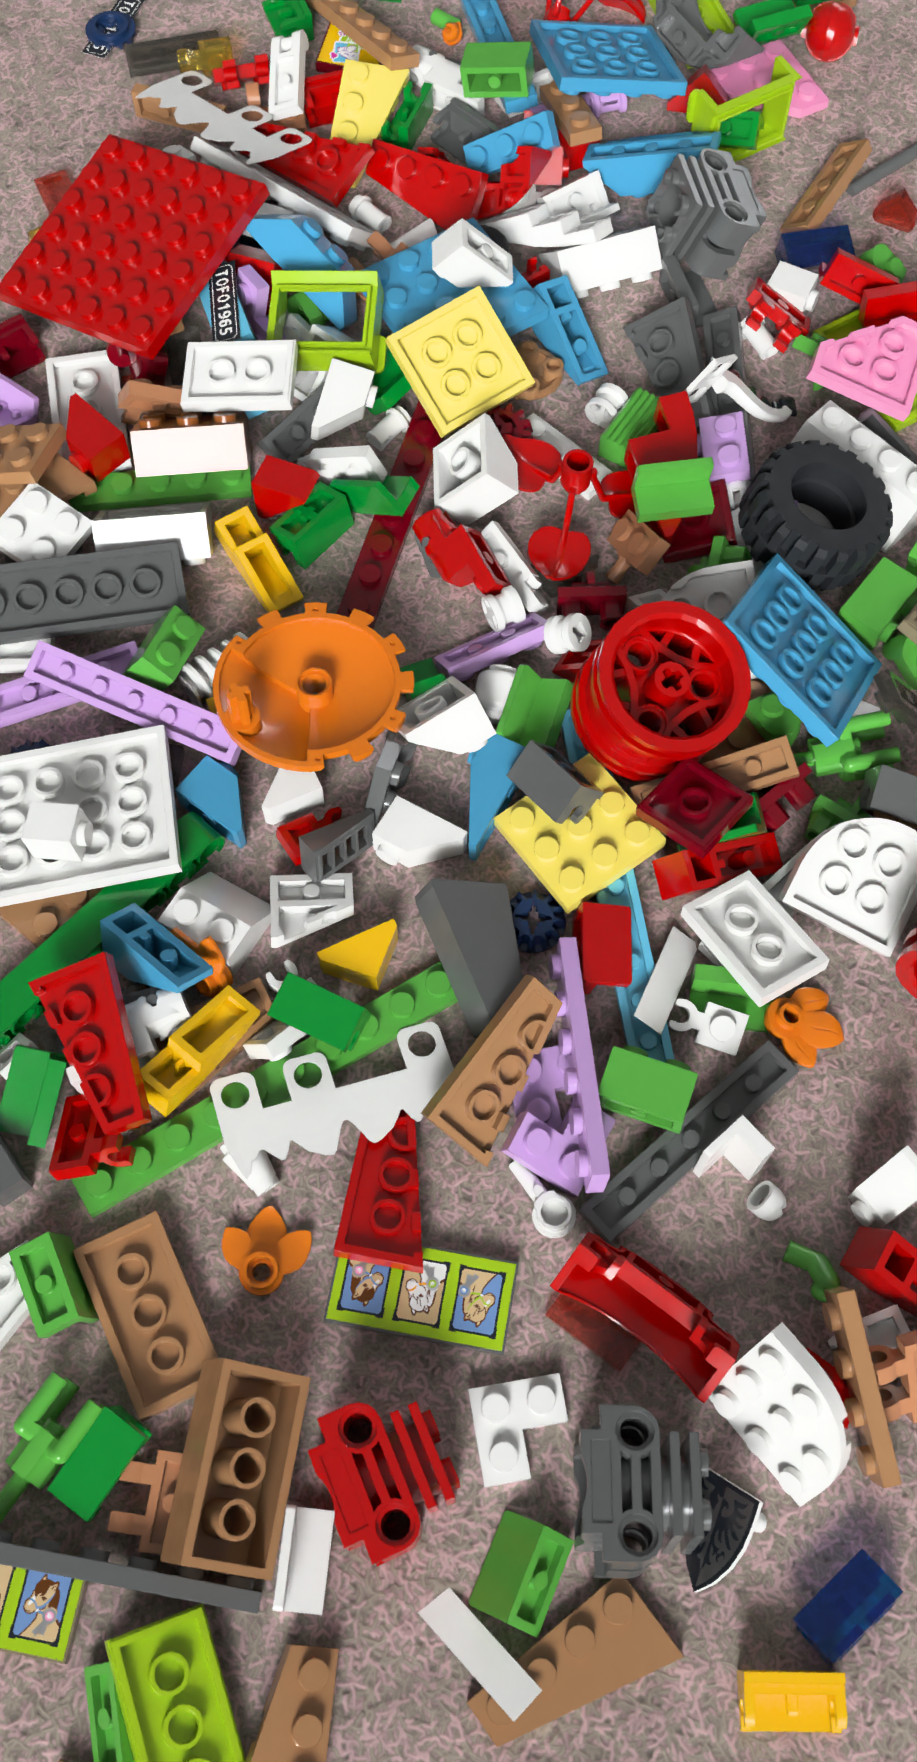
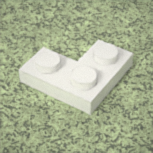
(503, 1413)

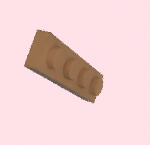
(828, 186)
(747, 769)
(865, 1405)

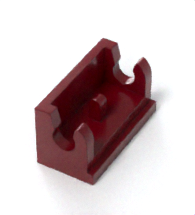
(18, 347)

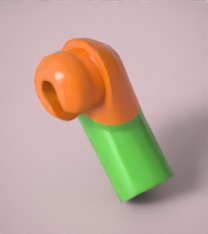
(451, 26)

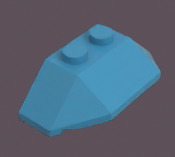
(638, 163)
(299, 245)

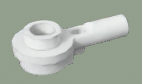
(552, 1212)

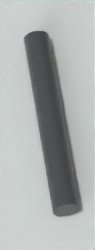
(882, 170)

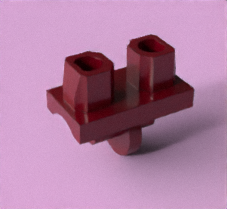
(138, 365)
(593, 599)
(795, 790)

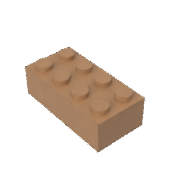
(236, 1469)

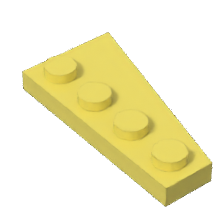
(365, 102)

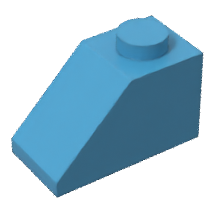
(216, 796)

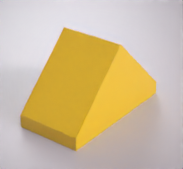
(362, 957)

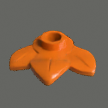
(210, 952)
(809, 1026)
(266, 1245)

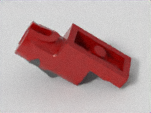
(458, 553)

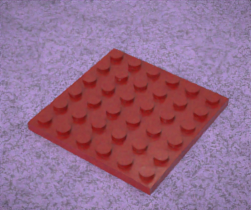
(132, 244)

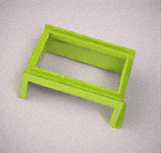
(776, 96)
(319, 354)

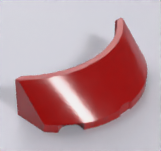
(514, 181)
(650, 1309)

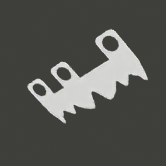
(221, 125)
(318, 1112)

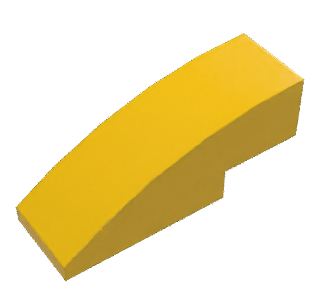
(257, 560)
(197, 1049)

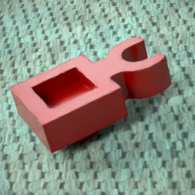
(290, 832)

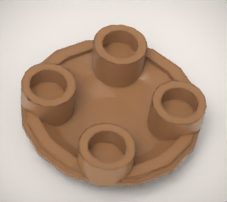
(544, 369)

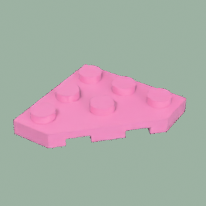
(757, 71)
(872, 366)

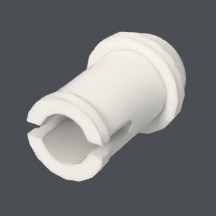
(363, 210)
(760, 340)
(389, 427)

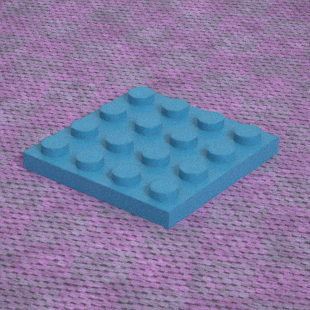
(607, 58)
(416, 290)
(802, 650)

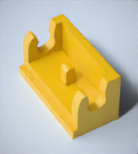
(792, 1701)

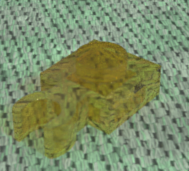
(208, 57)

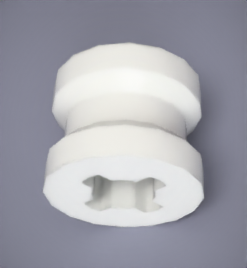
(606, 404)
(503, 608)
(567, 633)

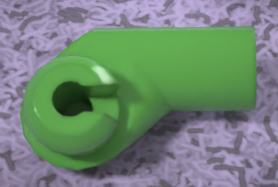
(816, 1265)

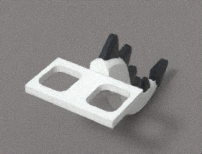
(745, 395)

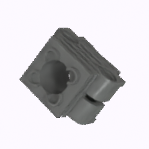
(705, 212)
(637, 1491)

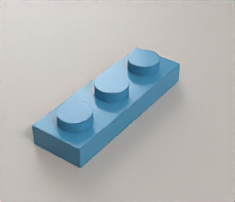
(500, 147)

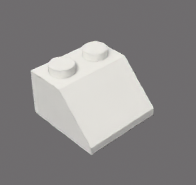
(473, 472)
(447, 719)
(221, 911)

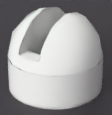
(741, 486)
(772, 1202)

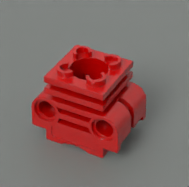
(381, 1476)

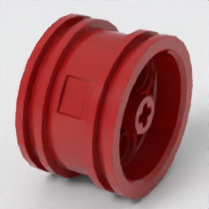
(676, 649)

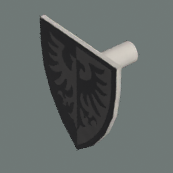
(734, 1520)

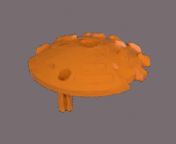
(270, 682)

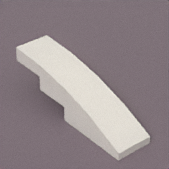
(536, 228)

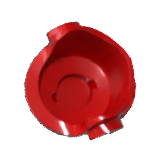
(831, 31)

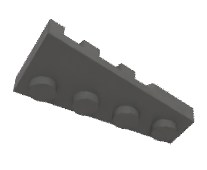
(671, 352)

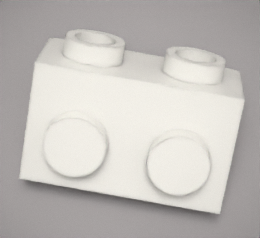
(582, 194)

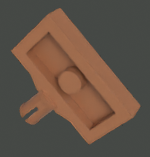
(636, 546)

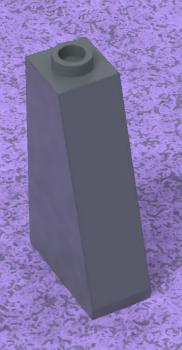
(474, 942)

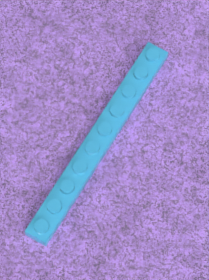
(625, 893)

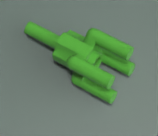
(846, 754)
(44, 1440)

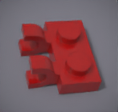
(232, 75)
(767, 302)
(83, 1144)

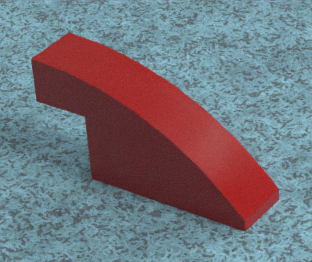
(672, 442)

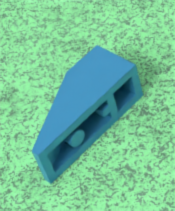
(567, 332)
(489, 788)
(149, 952)

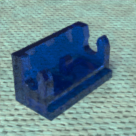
(813, 246)
(847, 1608)

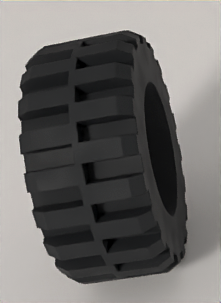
(834, 486)

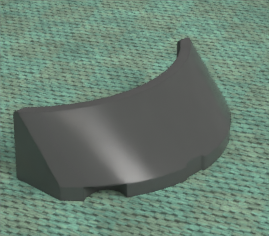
(692, 43)

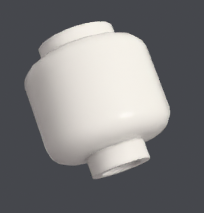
(493, 689)

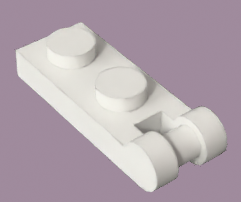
(287, 75)

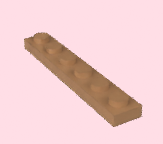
(368, 33)

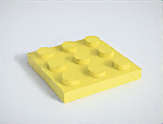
(460, 361)
(583, 856)

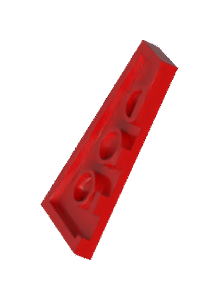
(321, 167)
(428, 184)
(93, 1025)
(382, 1202)

